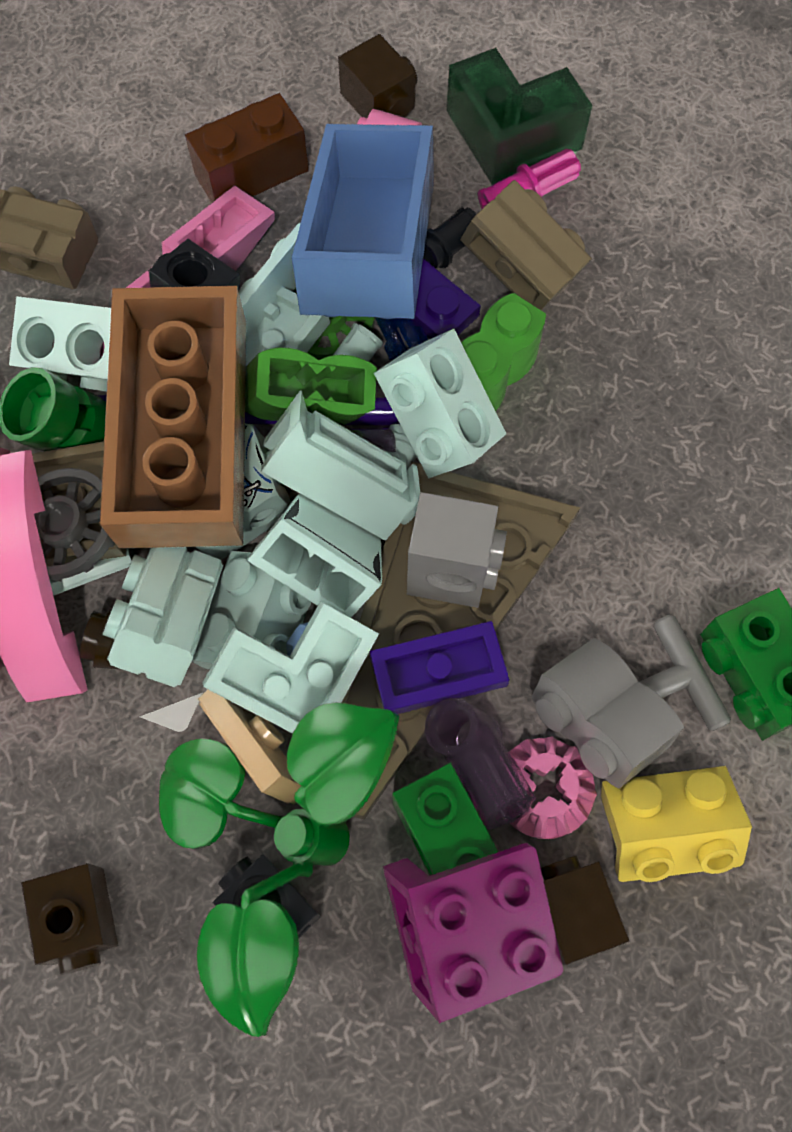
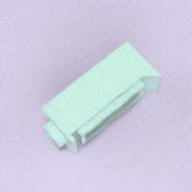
(341, 470)

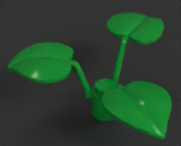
(253, 948)

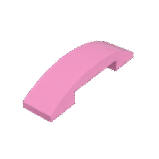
(32, 644)

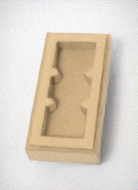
(254, 744)

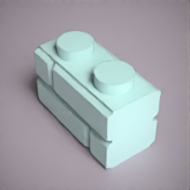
(165, 613)

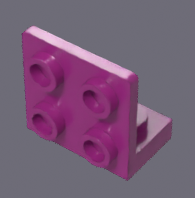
(474, 930)

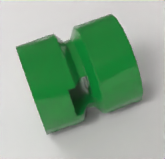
(50, 412)

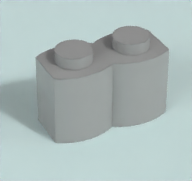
(606, 712)

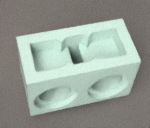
(77, 335)
(441, 404)

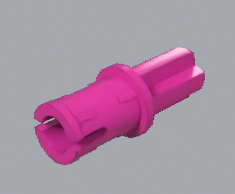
(540, 177)

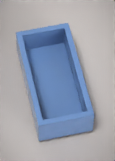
(365, 222)

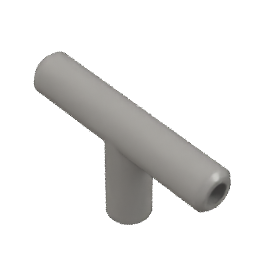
(686, 674)

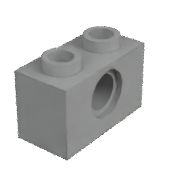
(454, 550)

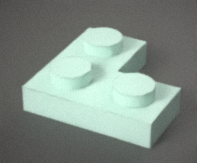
(291, 686)

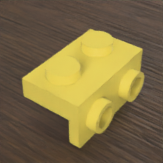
(676, 824)

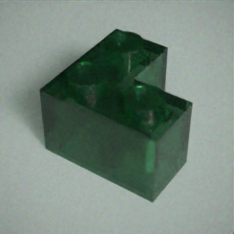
(511, 121)

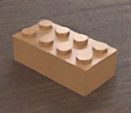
(175, 418)

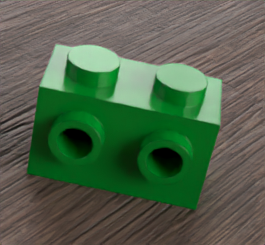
(755, 656)

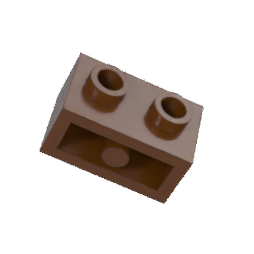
(249, 149)

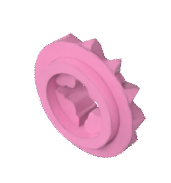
(576, 783)

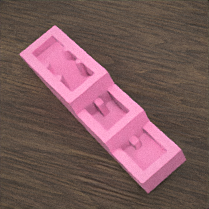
(224, 229)

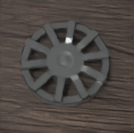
(67, 523)

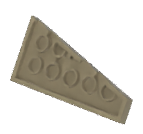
(533, 532)

